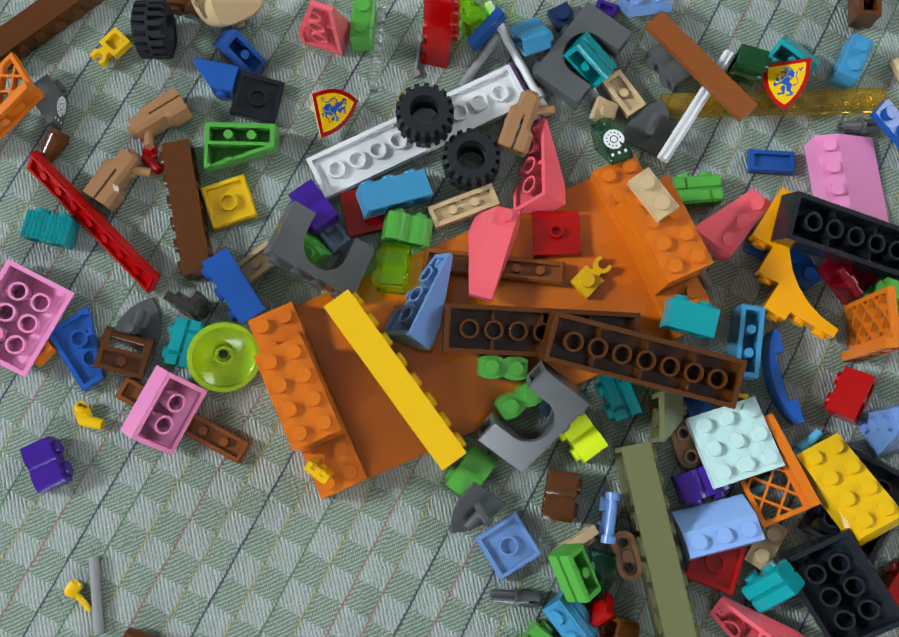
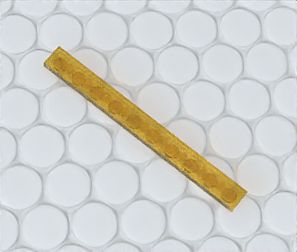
(810, 102)

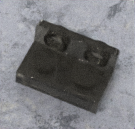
(195, 308)

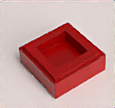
(601, 609)

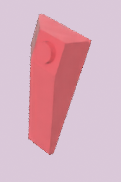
(325, 28)
(541, 178)
(489, 249)
(744, 622)

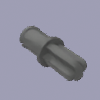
(859, 126)
(515, 597)

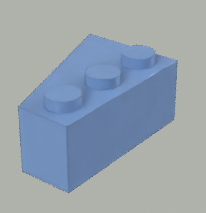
(881, 430)

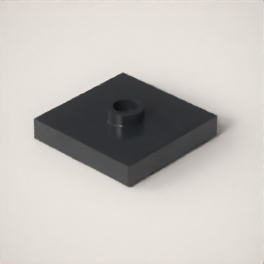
(257, 98)

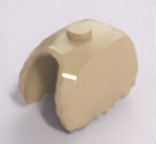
(226, 12)

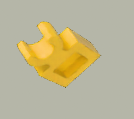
(112, 44)
(588, 279)

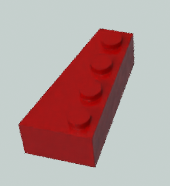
(440, 31)

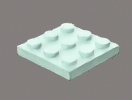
(734, 443)

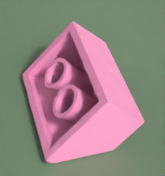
(163, 410)

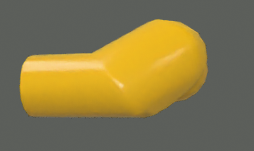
(85, 417)

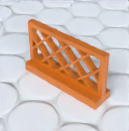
(20, 98)
(875, 343)
(794, 474)

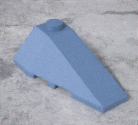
(421, 314)

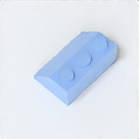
(717, 527)

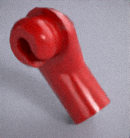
(149, 158)

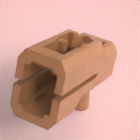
(528, 111)
(158, 116)
(113, 178)

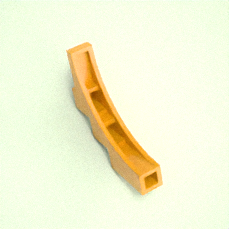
(776, 270)

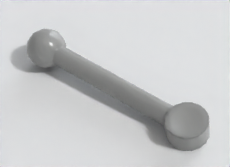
(415, 73)

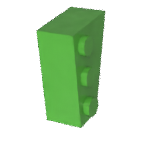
(238, 143)

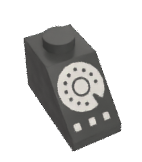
(54, 103)

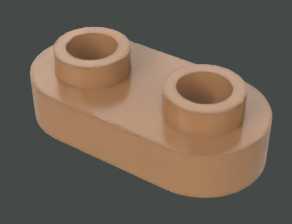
(683, 446)
(627, 554)

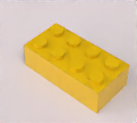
(848, 489)

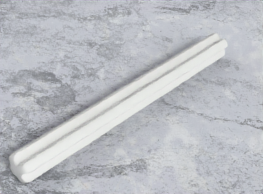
(691, 113)

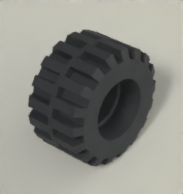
(153, 29)
(420, 98)
(471, 142)

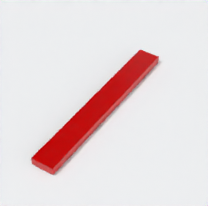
(93, 221)

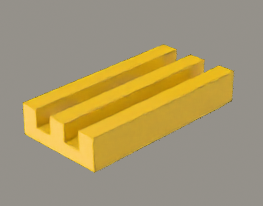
(312, 464)

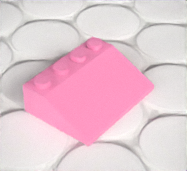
(846, 173)
(28, 315)

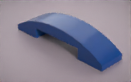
(773, 380)

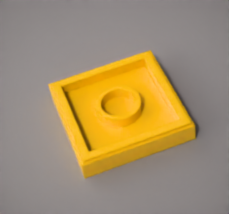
(229, 202)

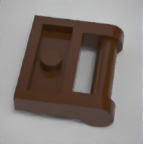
(122, 360)

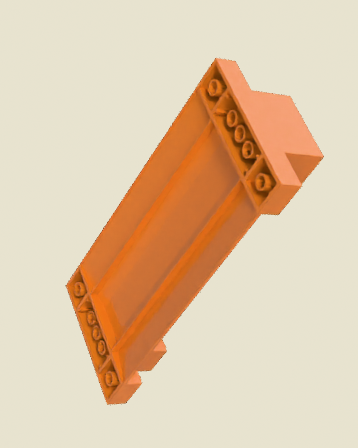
(347, 420)

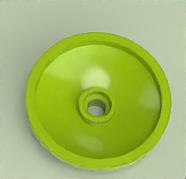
(223, 372)

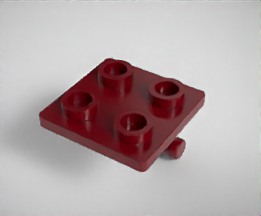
(845, 281)

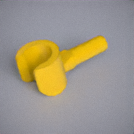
(72, 591)

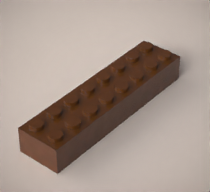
(511, 328)
(642, 359)

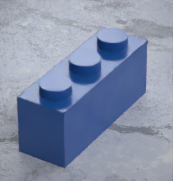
(232, 286)

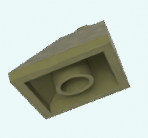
(665, 415)

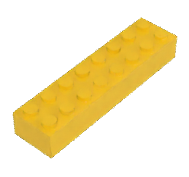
(395, 379)

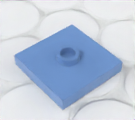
(508, 546)

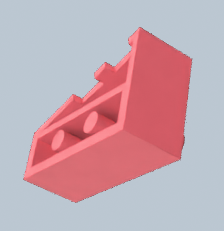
(730, 225)

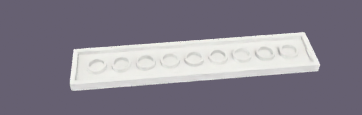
(385, 149)

